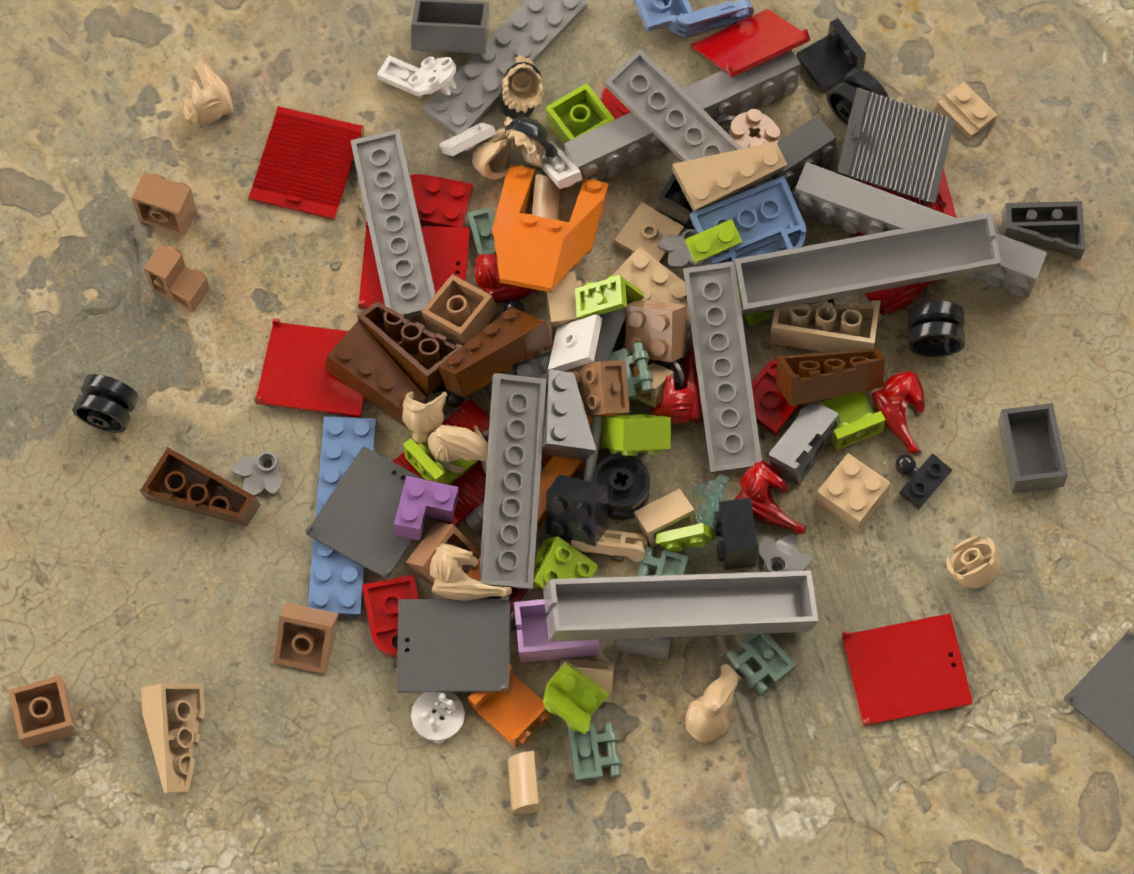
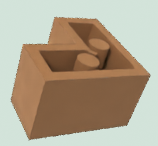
(174, 280)

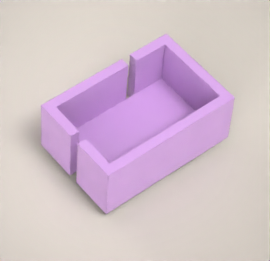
(534, 639)

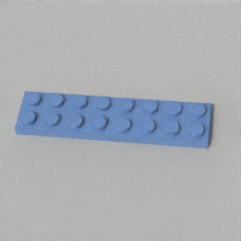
(335, 578)

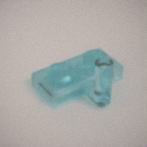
(714, 493)

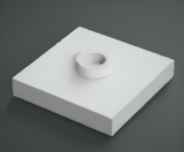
(468, 139)
(575, 343)

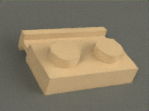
(967, 109)

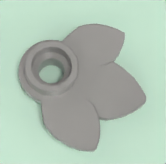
(678, 252)
(258, 477)
(783, 553)

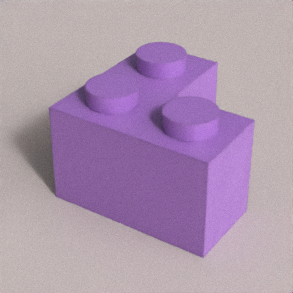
(422, 500)

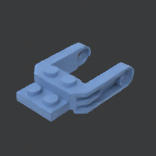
(681, 21)

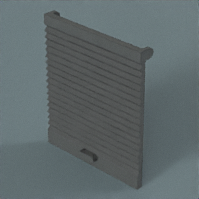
(895, 146)
(363, 512)
(453, 645)
(1108, 694)

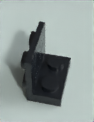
(832, 56)

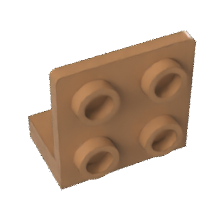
(603, 387)

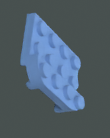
(763, 217)

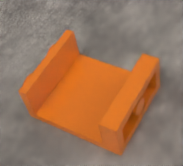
(512, 712)

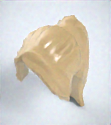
(211, 101)
(491, 155)
(422, 417)
(453, 443)
(453, 582)
(708, 714)

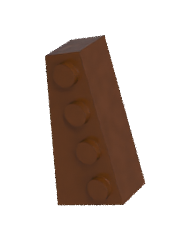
(409, 344)
(494, 350)
(371, 372)
(828, 374)
(191, 487)

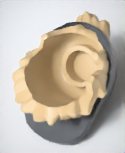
(521, 89)
(530, 138)

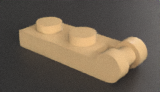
(618, 544)

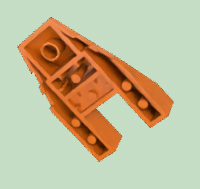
(537, 249)

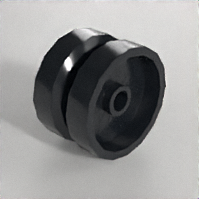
(842, 94)
(936, 329)
(105, 403)
(626, 482)

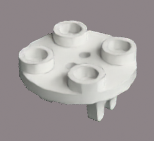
(434, 75)
(429, 724)

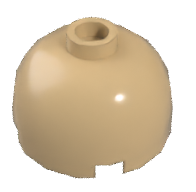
(975, 562)

